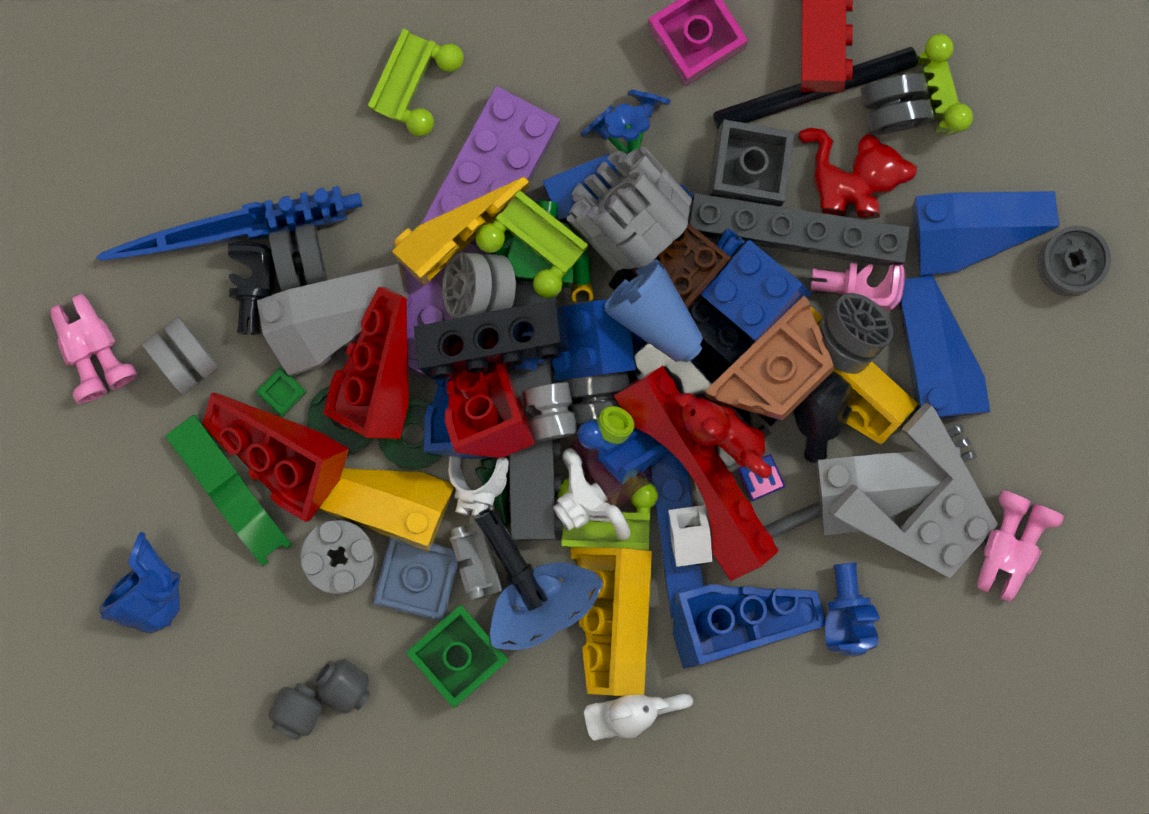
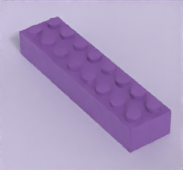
(500, 149)

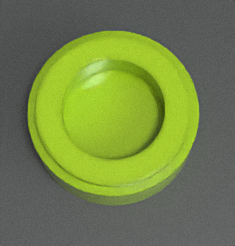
(615, 424)

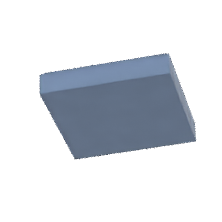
(416, 579)

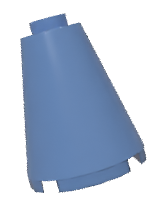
(656, 313)

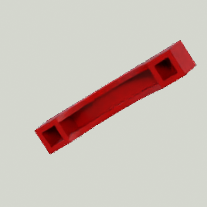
(737, 533)

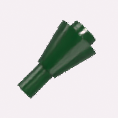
(500, 501)

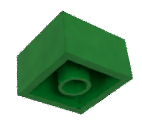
(457, 656)

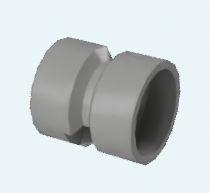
(550, 411)

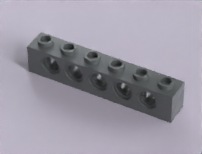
(801, 230)

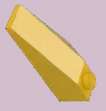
(433, 243)
(392, 503)

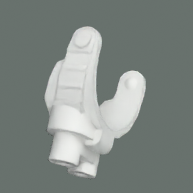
(482, 497)

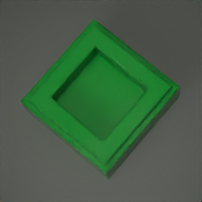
(281, 392)

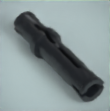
(517, 570)

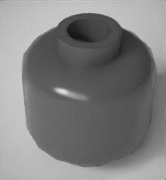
(342, 686)
(295, 711)

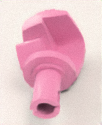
(886, 294)

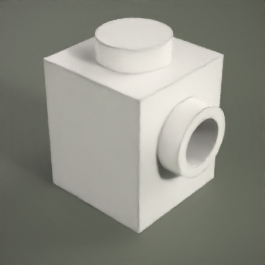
(692, 543)

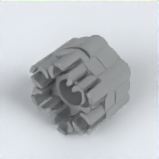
(634, 216)

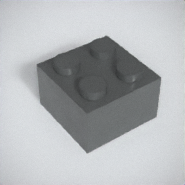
(751, 163)

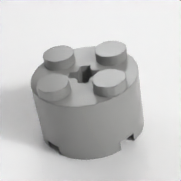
(318, 563)

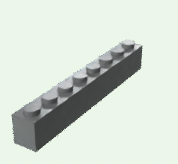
(532, 468)

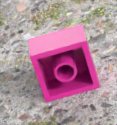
(697, 36)

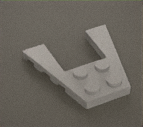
(950, 519)

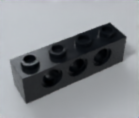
(437, 339)

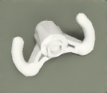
(586, 501)

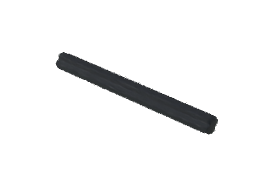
(792, 95)

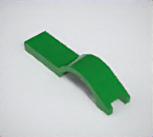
(227, 489)

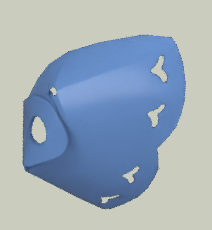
(563, 600)

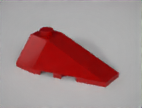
(373, 385)
(486, 411)
(285, 456)

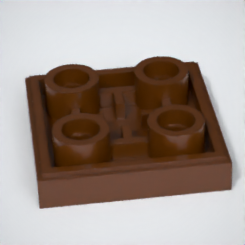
(692, 263)

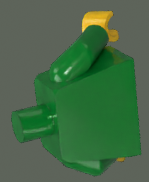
(528, 264)

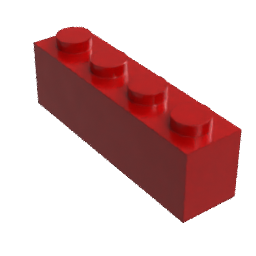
(824, 45)

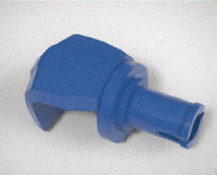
(850, 616)

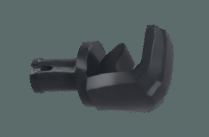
(260, 285)
(823, 415)

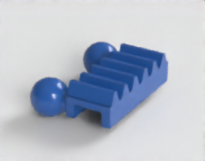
(626, 458)

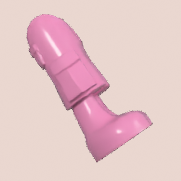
(81, 341)
(1015, 555)

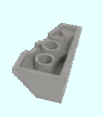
(321, 317)
(887, 479)

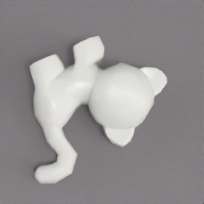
(629, 714)

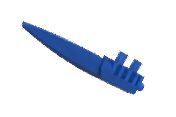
(252, 222)

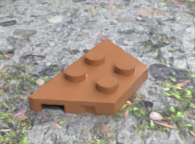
(777, 367)

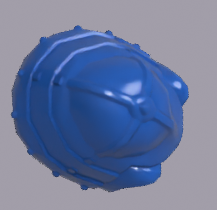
(146, 595)

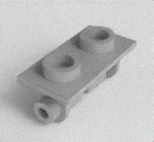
(480, 573)

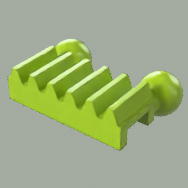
(404, 73)
(954, 116)
(540, 233)
(603, 534)

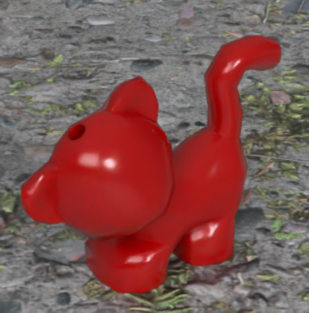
(875, 169)
(720, 426)

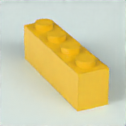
(875, 401)
(617, 620)

